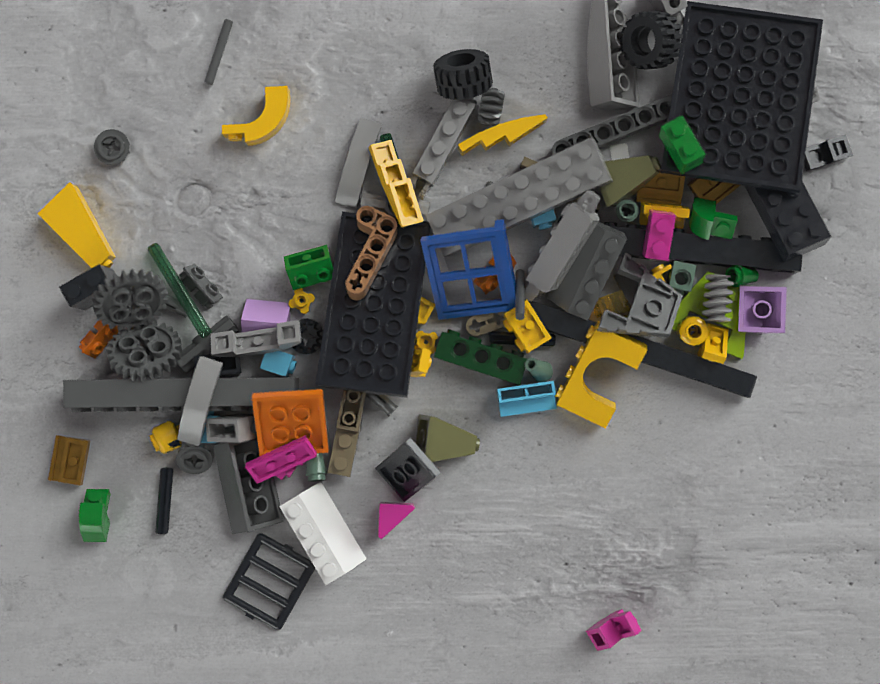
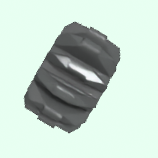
(491, 107)

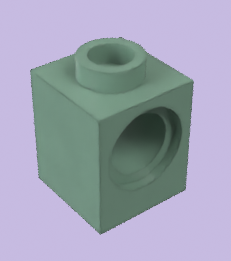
(687, 271)

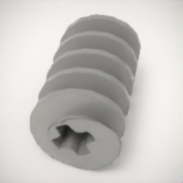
(717, 298)

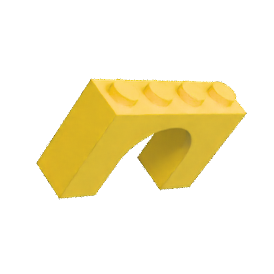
(576, 395)

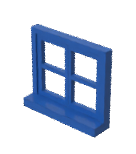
(503, 269)

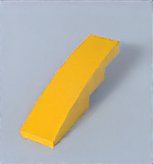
(509, 131)
(396, 184)

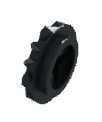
(313, 344)

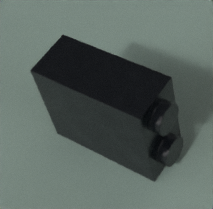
(81, 289)

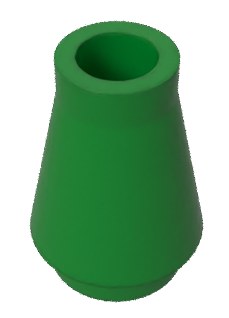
(741, 275)

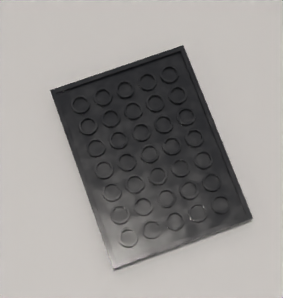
(746, 94)

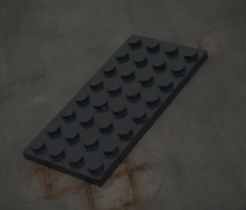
(373, 339)

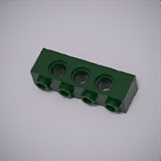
(516, 359)

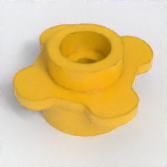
(295, 301)
(430, 337)

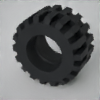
(666, 40)
(463, 74)

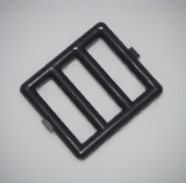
(287, 604)

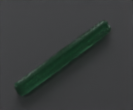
(179, 290)

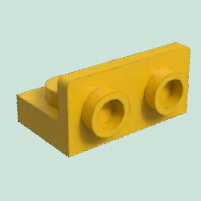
(680, 211)
(529, 331)

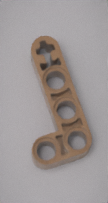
(367, 255)

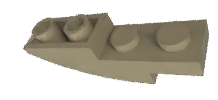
(347, 433)

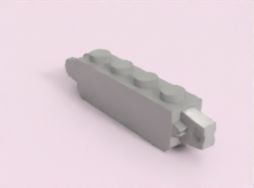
(442, 143)
(563, 247)

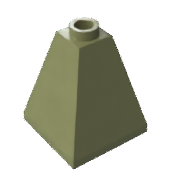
(628, 177)
(443, 440)

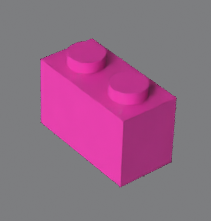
(659, 234)

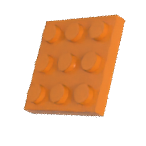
(289, 416)

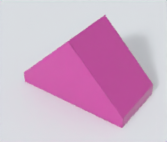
(391, 515)

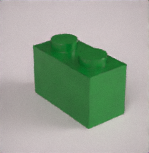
(681, 144)

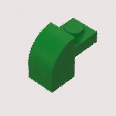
(706, 221)
(93, 515)

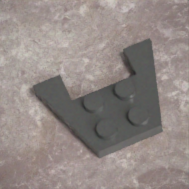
(652, 306)

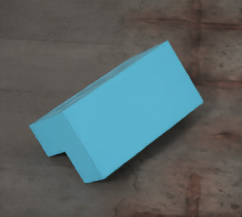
(526, 398)

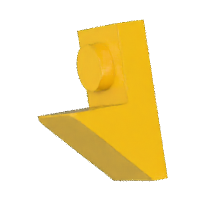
(715, 345)

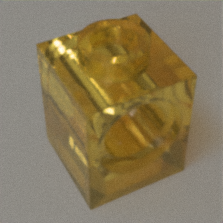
(612, 302)

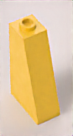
(76, 225)

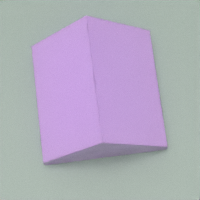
(762, 309)
(264, 314)

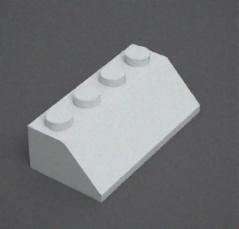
(323, 533)

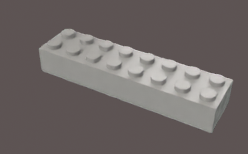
(525, 193)

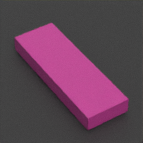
(281, 459)

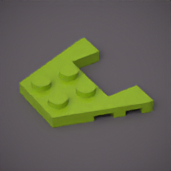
(694, 303)

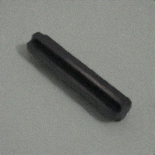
(508, 338)
(164, 500)

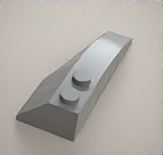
(610, 76)

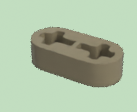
(486, 328)

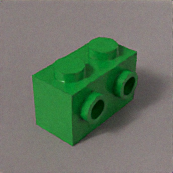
(309, 267)

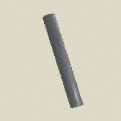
(218, 52)
(520, 295)

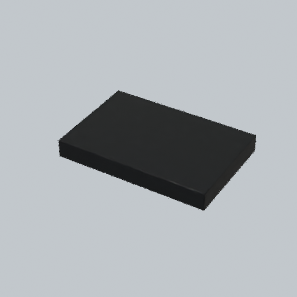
(407, 470)

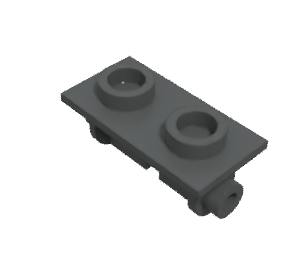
(207, 292)

